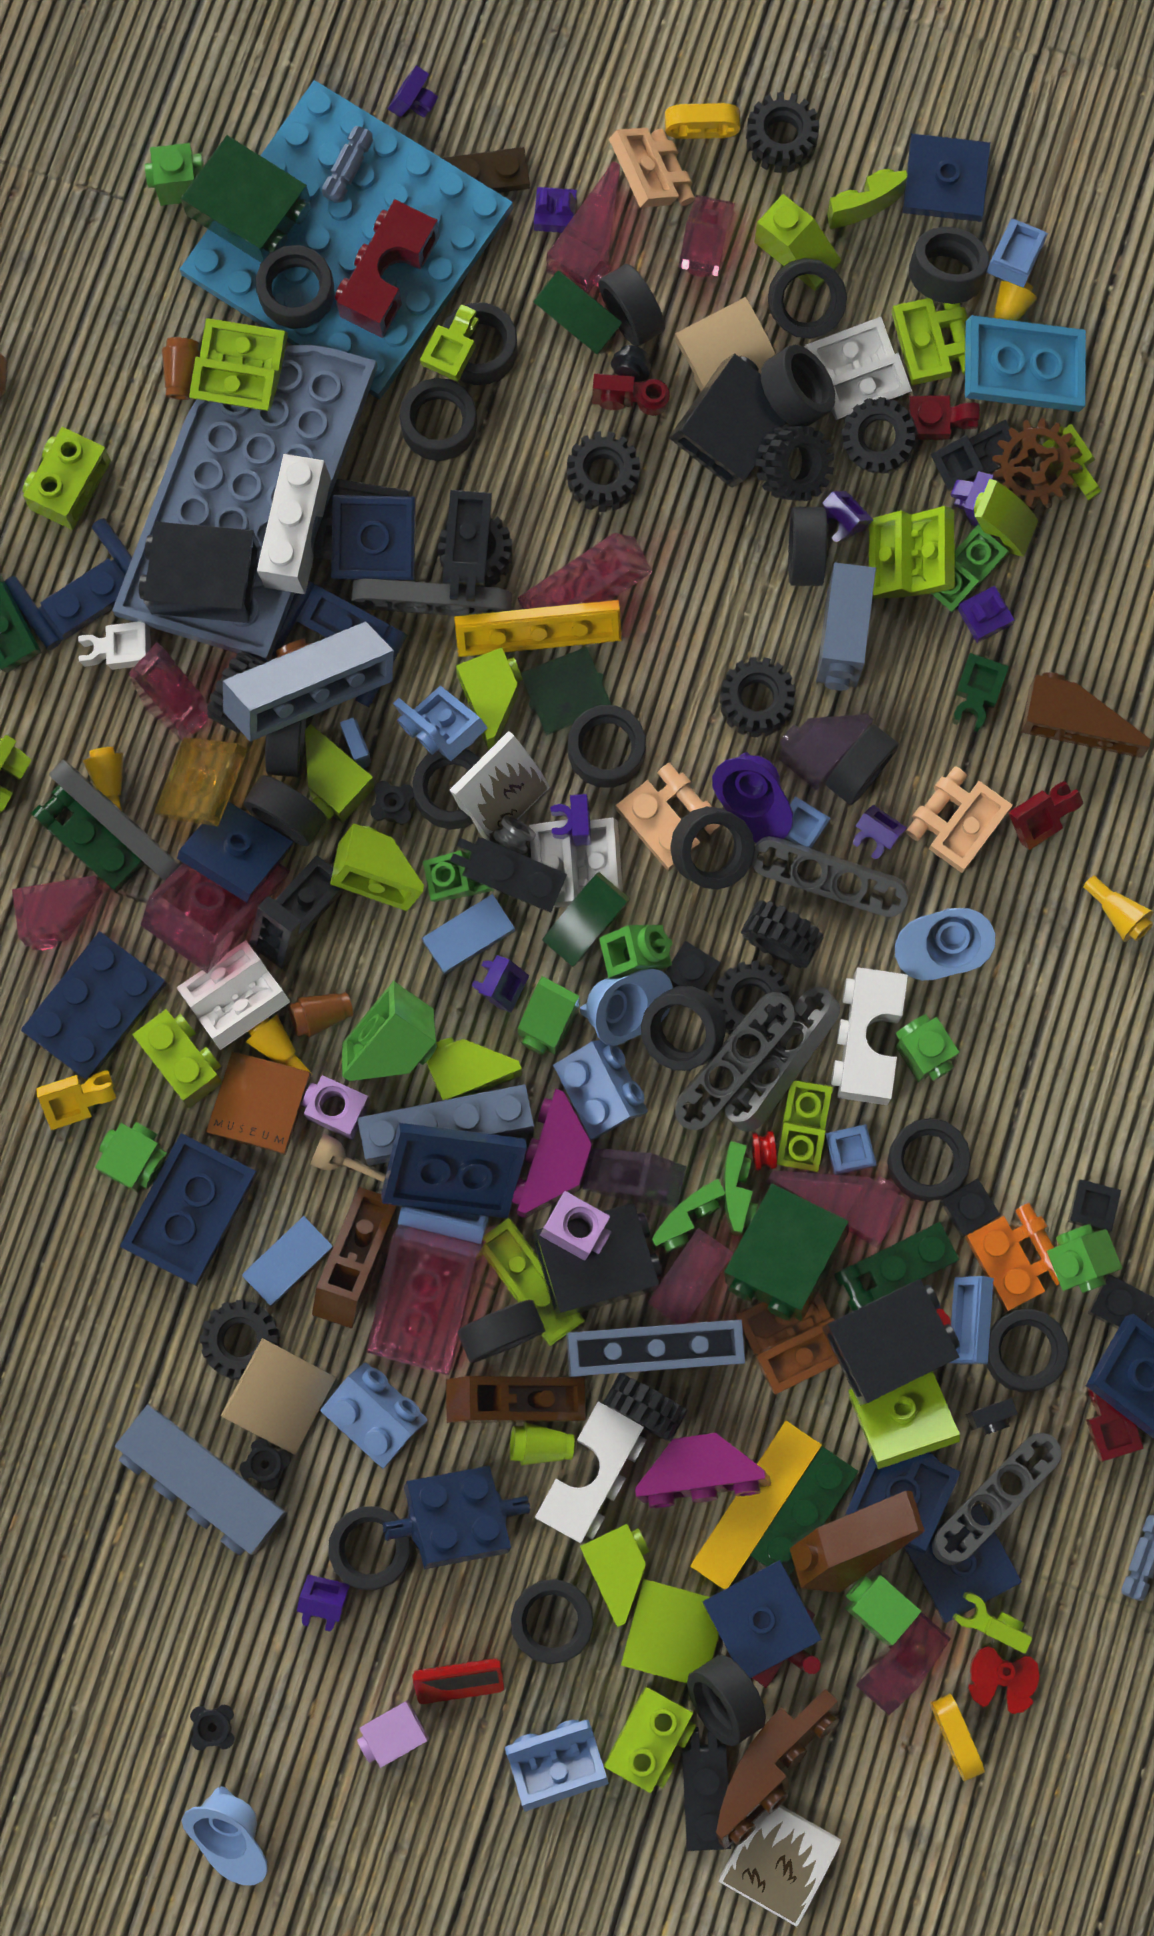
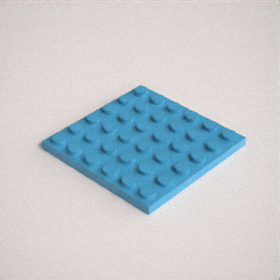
(391, 170)

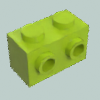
(66, 477)
(177, 1058)
(649, 1740)

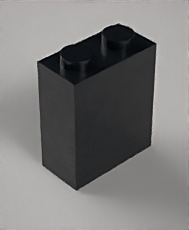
(728, 421)
(200, 571)
(613, 1275)
(892, 1341)

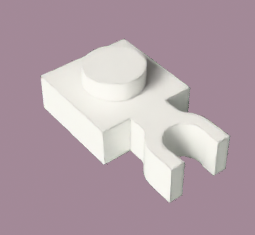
(122, 646)

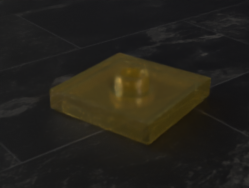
(201, 781)

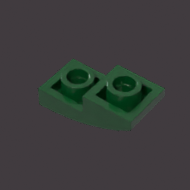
(577, 312)
(586, 919)

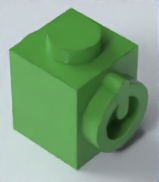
(172, 171)
(635, 949)
(926, 1048)
(131, 1156)
(1084, 1258)

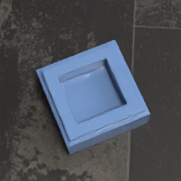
(355, 742)
(807, 823)
(850, 1150)

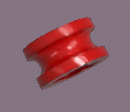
(764, 1150)

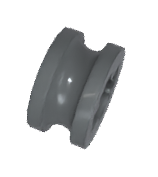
(514, 835)

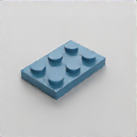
(1025, 363)

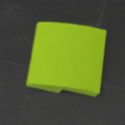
(238, 364)
(912, 553)
(669, 1632)

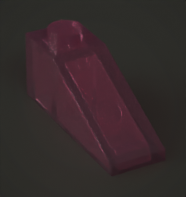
(586, 242)
(593, 576)
(169, 693)
(862, 1201)

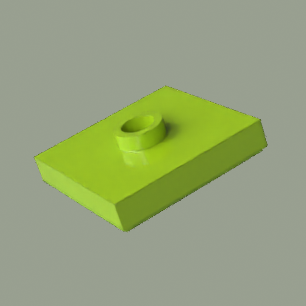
(906, 1421)

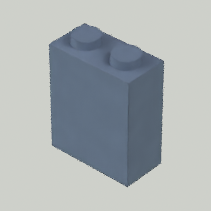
(845, 626)

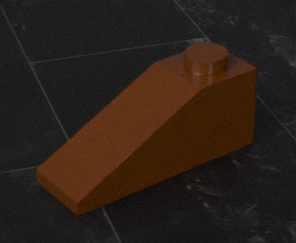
(1075, 716)
(353, 1259)
(515, 1399)
(856, 1543)

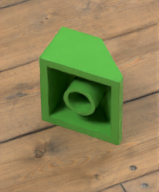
(390, 1037)

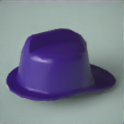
(753, 793)

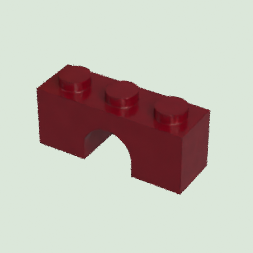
(399, 237)

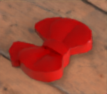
(989, 1671)

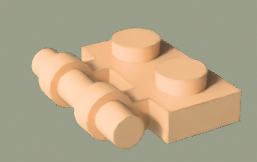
(652, 167)
(654, 819)
(969, 826)

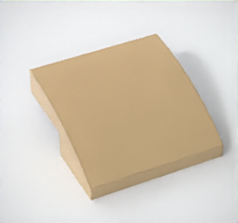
(720, 336)
(278, 1396)

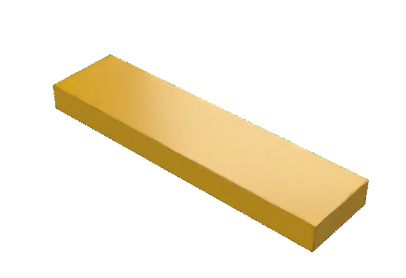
(538, 628)
(750, 1516)

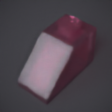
(706, 236)
(53, 910)
(690, 1277)
(902, 1667)

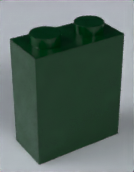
(246, 199)
(786, 1253)

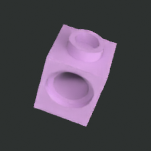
(346, 1122)
(570, 1208)
(392, 1735)

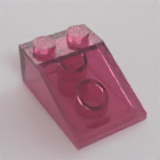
(201, 916)
(424, 1298)

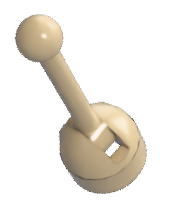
(331, 1155)

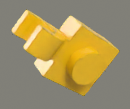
(70, 1102)

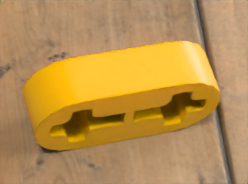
(702, 121)
(957, 1737)

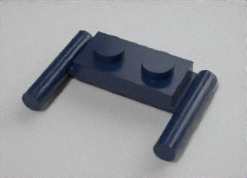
(81, 599)
(330, 615)

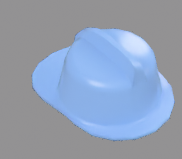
(944, 944)
(618, 1004)
(226, 1834)

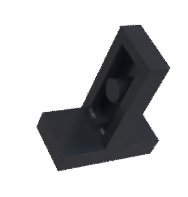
(288, 917)

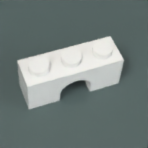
(287, 542)
(863, 1072)
(576, 1509)

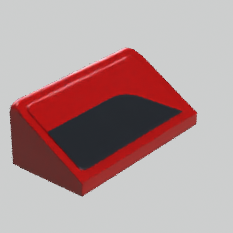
(458, 1681)

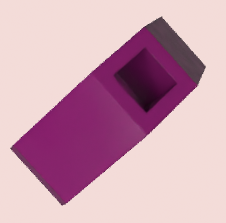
(556, 1158)
(699, 1470)

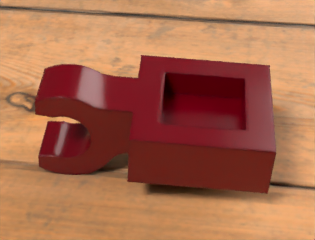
(935, 416)
(1041, 814)
(1111, 1431)

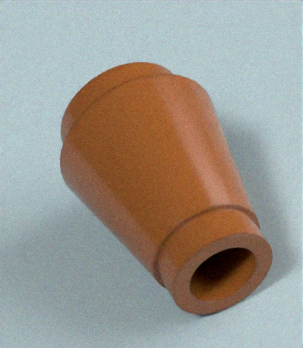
(178, 366)
(316, 1013)

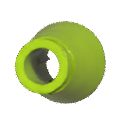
(540, 1444)

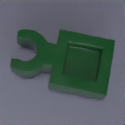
(979, 686)

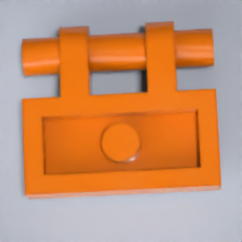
(1005, 1261)

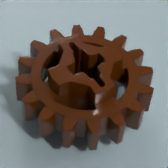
(1053, 460)

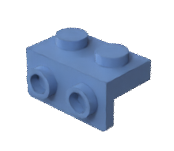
(441, 723)
(600, 1087)
(373, 1414)
(556, 1764)

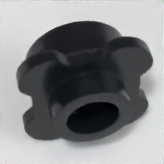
(398, 813)
(276, 1459)
(221, 1718)

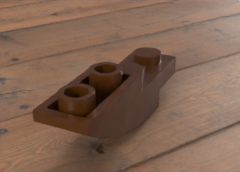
(758, 1779)

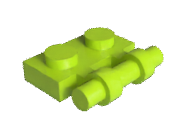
(922, 339)

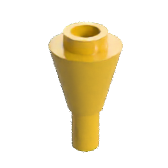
(1013, 301)
(106, 772)
(1126, 915)
(273, 1042)

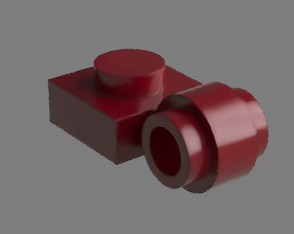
(618, 391)

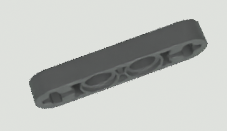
(426, 598)
(114, 819)
(832, 869)
(788, 1061)
(739, 1064)
(994, 1496)

